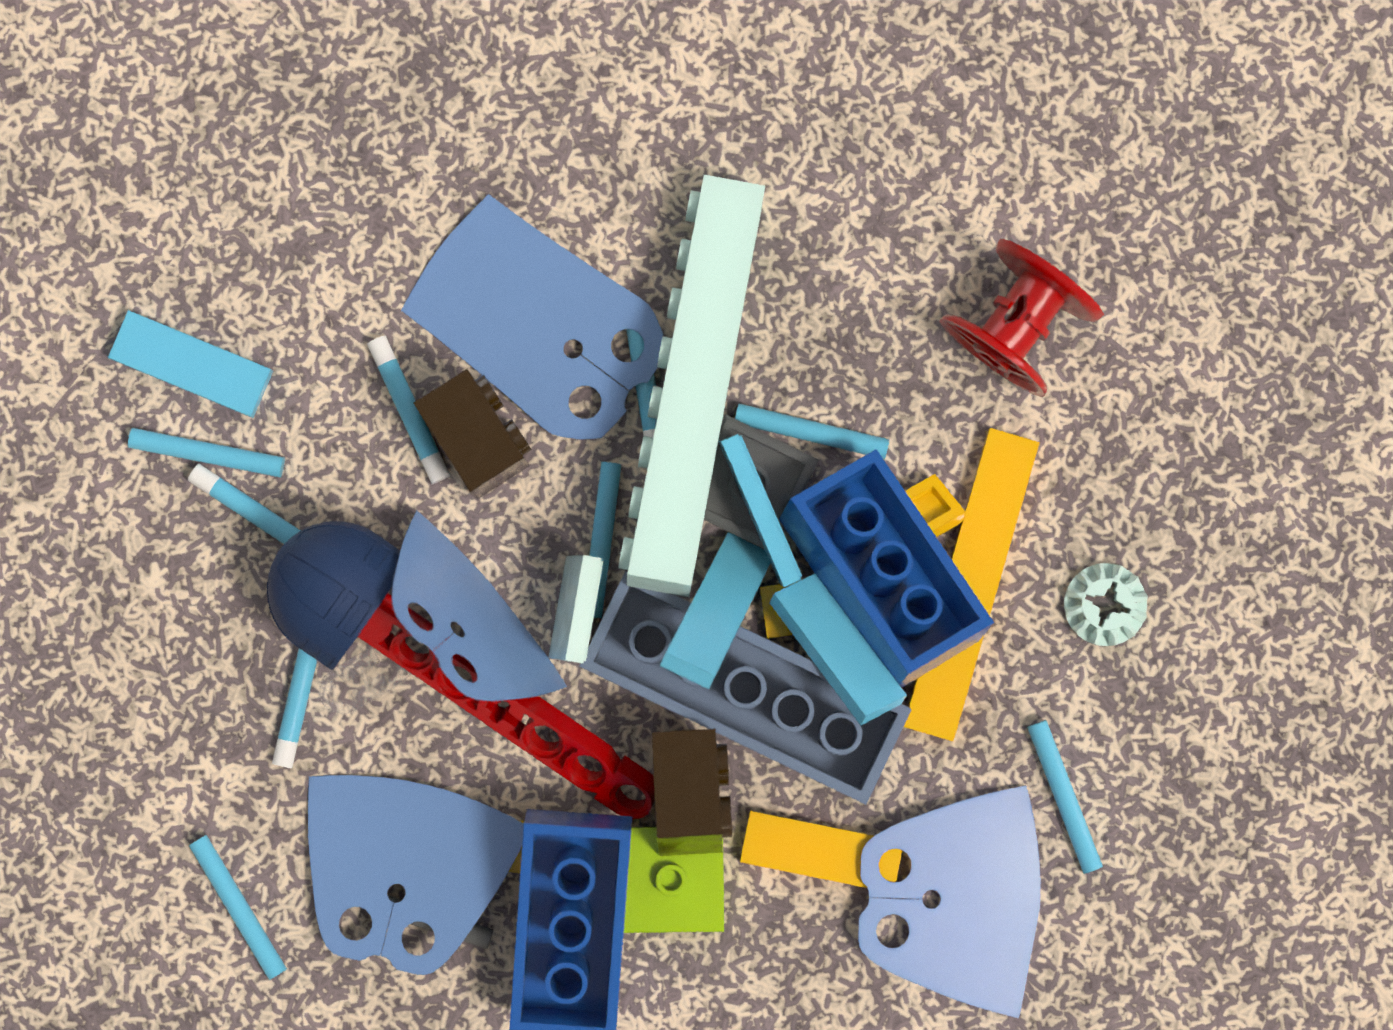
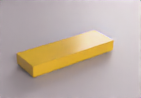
(811, 849)

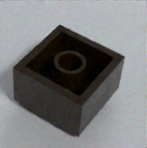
(471, 433)
(687, 796)

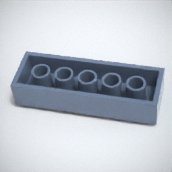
(758, 697)

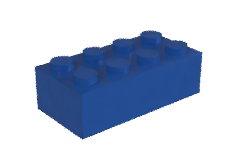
(885, 568)
(570, 921)

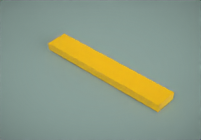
(980, 558)

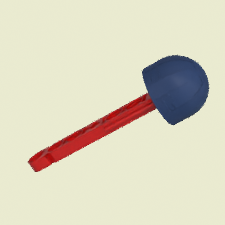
(335, 587)

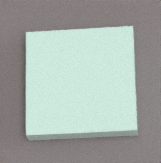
(576, 608)

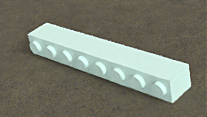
(694, 386)

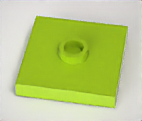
(672, 890)

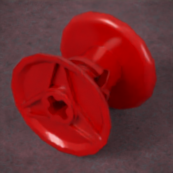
(1036, 301)

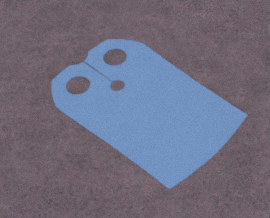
(513, 301)

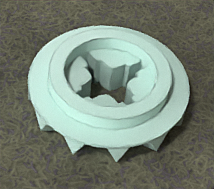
(1084, 616)

